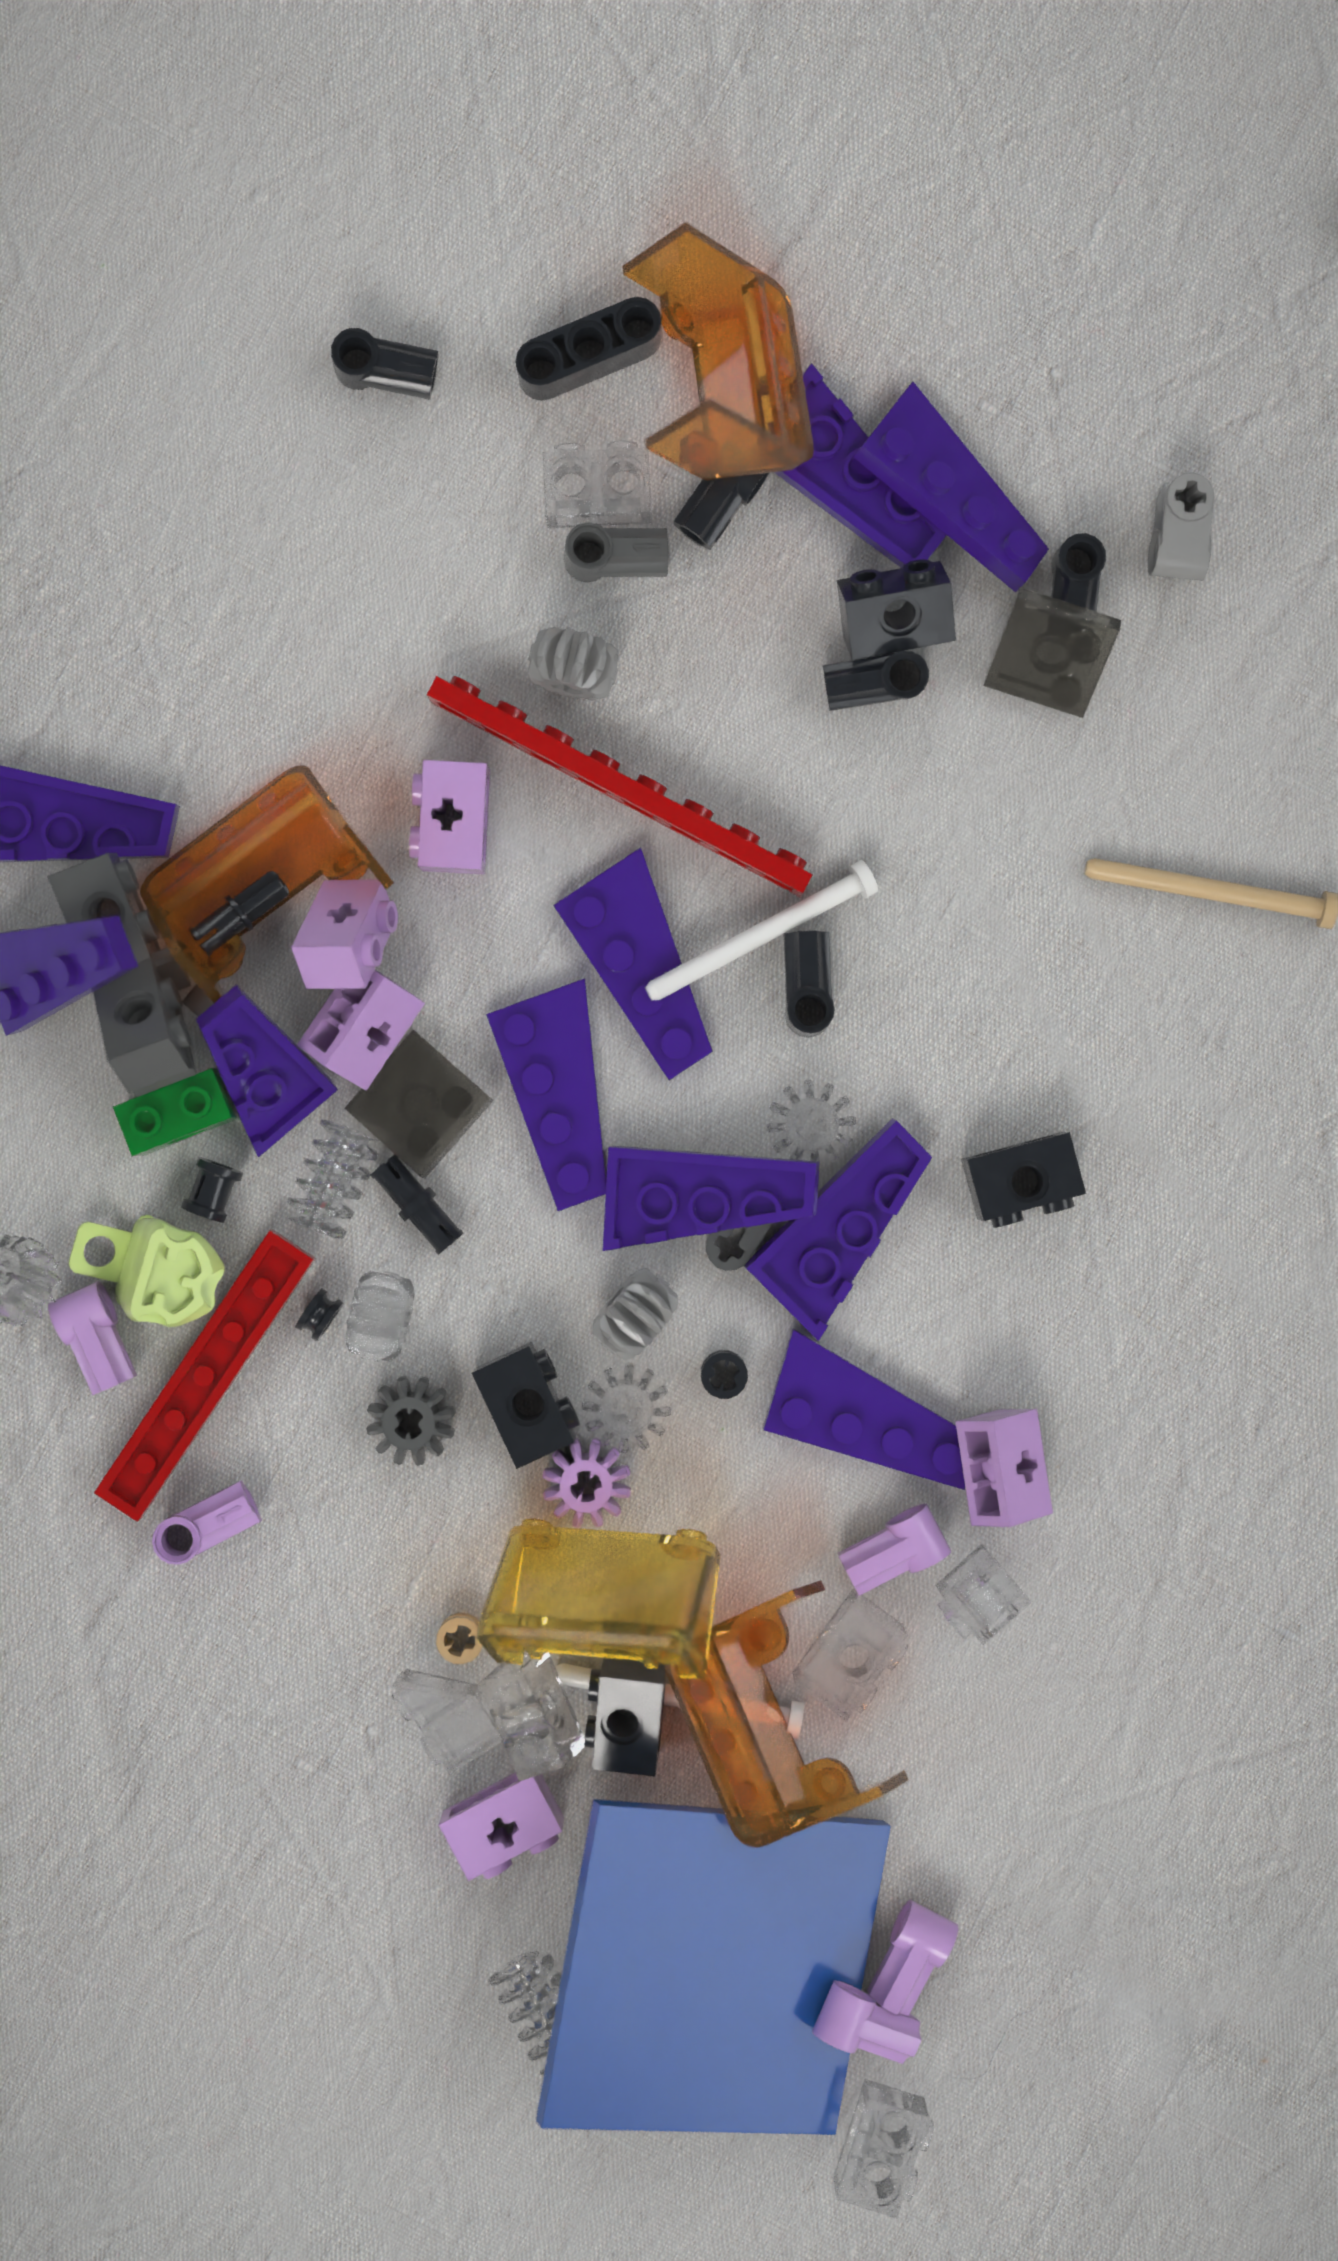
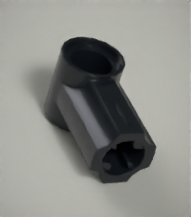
(391, 364)
(714, 506)
(1075, 587)
(868, 680)
(808, 976)

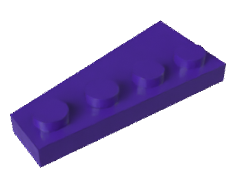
(849, 489)

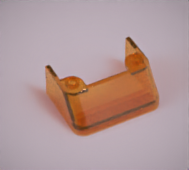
(743, 356)
(281, 828)
(746, 1737)

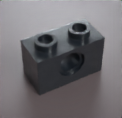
(919, 623)
(1056, 1172)
(524, 1435)
(620, 1740)

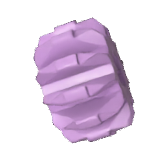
(603, 1489)

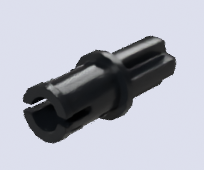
(240, 911)

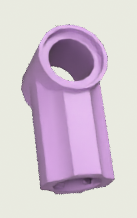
(88, 1324)
(209, 1522)
(906, 1544)
(917, 1946)
(856, 2020)

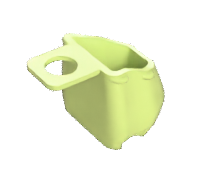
(158, 1270)

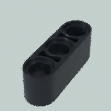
(603, 327)

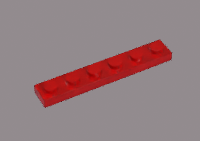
(204, 1375)

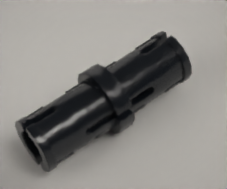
(417, 1204)

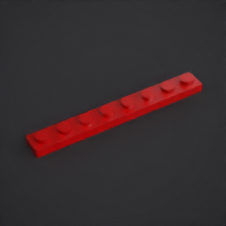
(602, 774)

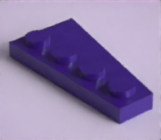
(942, 480)
(78, 821)
(629, 944)
(57, 966)
(554, 1080)
(689, 1193)
(817, 1257)
(855, 1414)

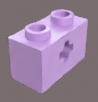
(467, 789)
(344, 934)
(361, 1028)
(1004, 1467)
(472, 1822)

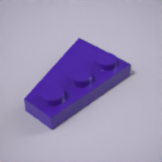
(262, 1069)

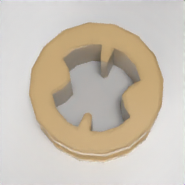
(451, 1625)

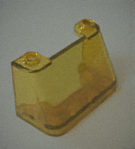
(602, 1596)

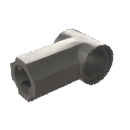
(624, 552)

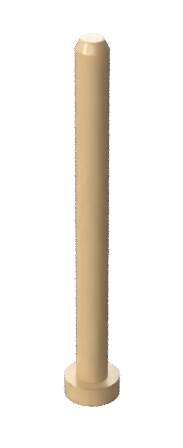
(1322, 909)

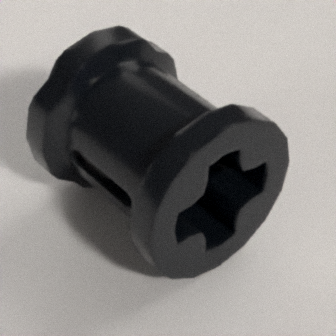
(211, 1190)

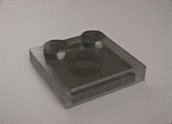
(1052, 652)
(419, 1104)

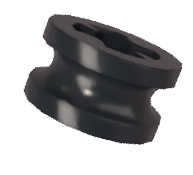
(319, 1314)
(740, 1376)

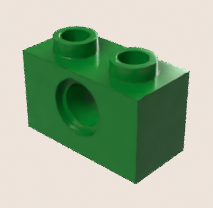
(175, 1112)

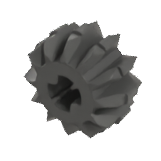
(429, 1424)

